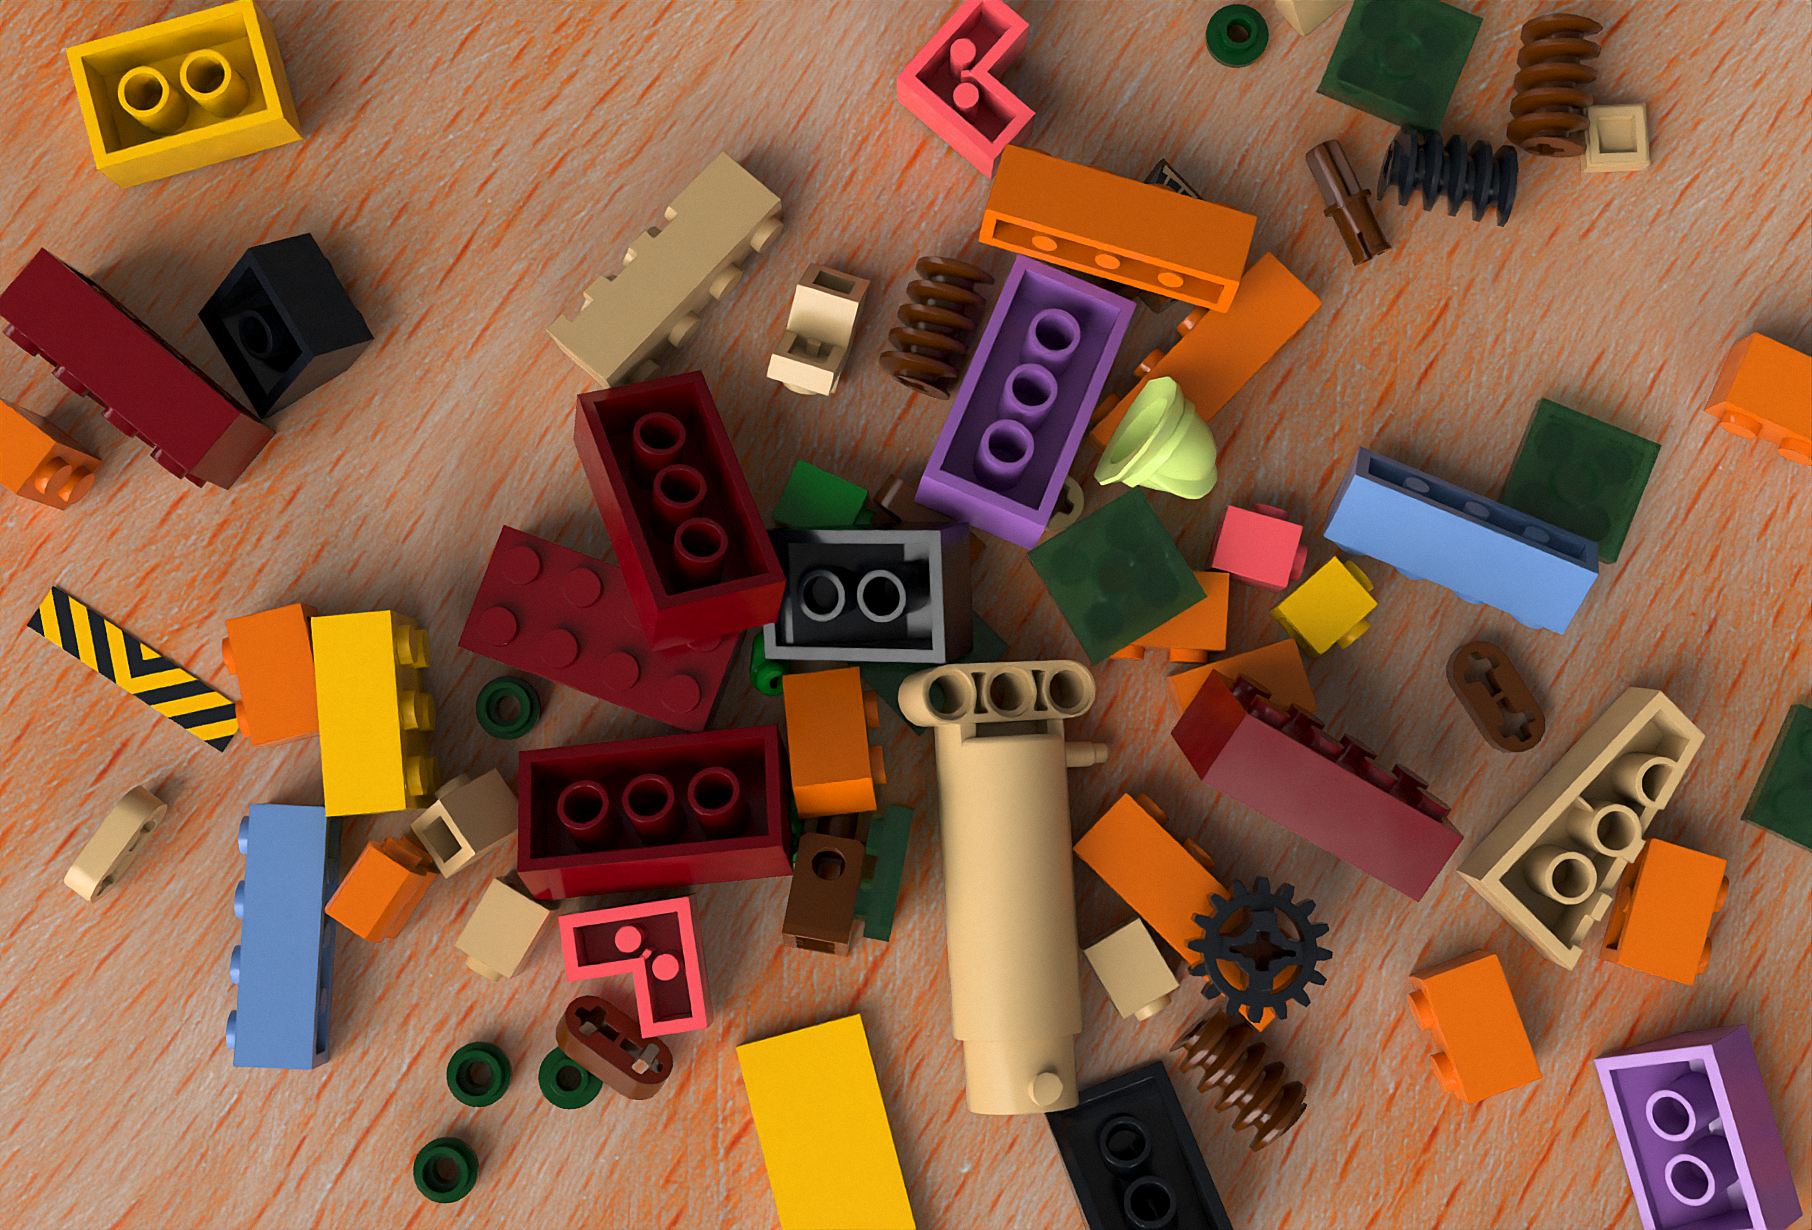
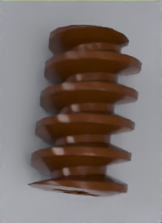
(1549, 85)
(933, 324)
(1242, 1076)

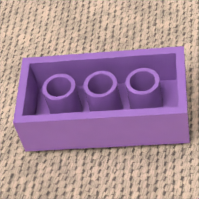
(1025, 402)

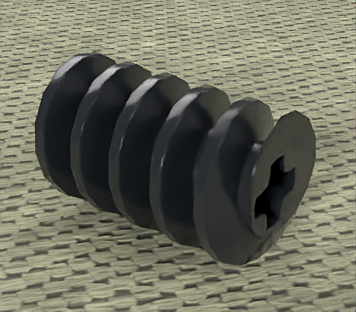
(1450, 173)

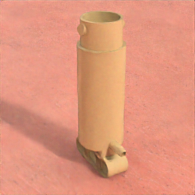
(1009, 873)

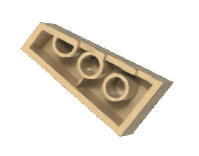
(671, 276)
(1582, 823)

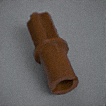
(1346, 201)

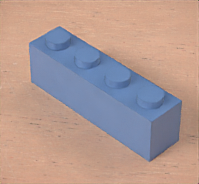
(1461, 541)
(285, 937)

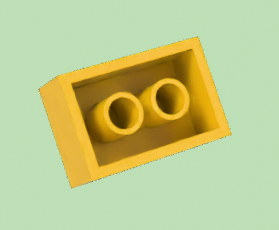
(184, 93)
(374, 713)

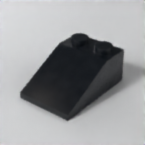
(873, 593)
(1135, 1157)

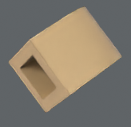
(819, 331)

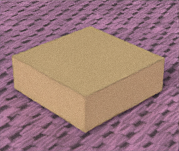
(1615, 138)

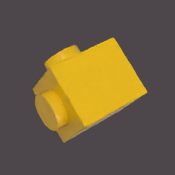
(1327, 608)

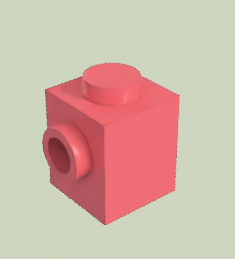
(1257, 547)

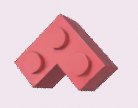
(957, 87)
(659, 945)

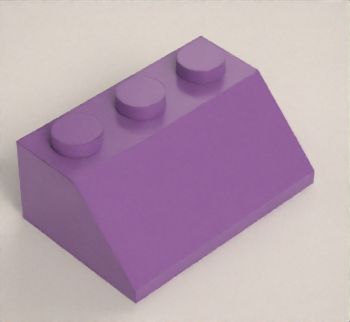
(1699, 1133)

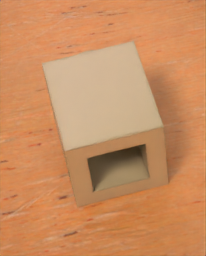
(504, 929)
(1130, 969)

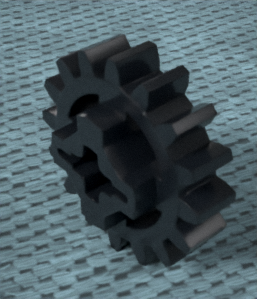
(1258, 980)

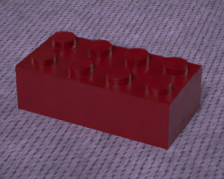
(131, 373)
(678, 510)
(579, 628)
(1317, 784)
(654, 813)

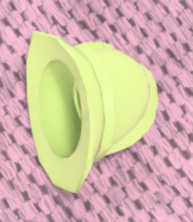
(1161, 445)

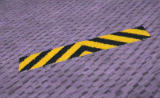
(136, 668)

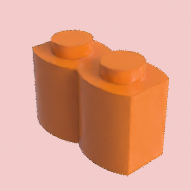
(383, 888)

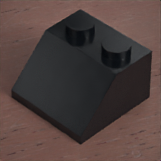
(284, 323)

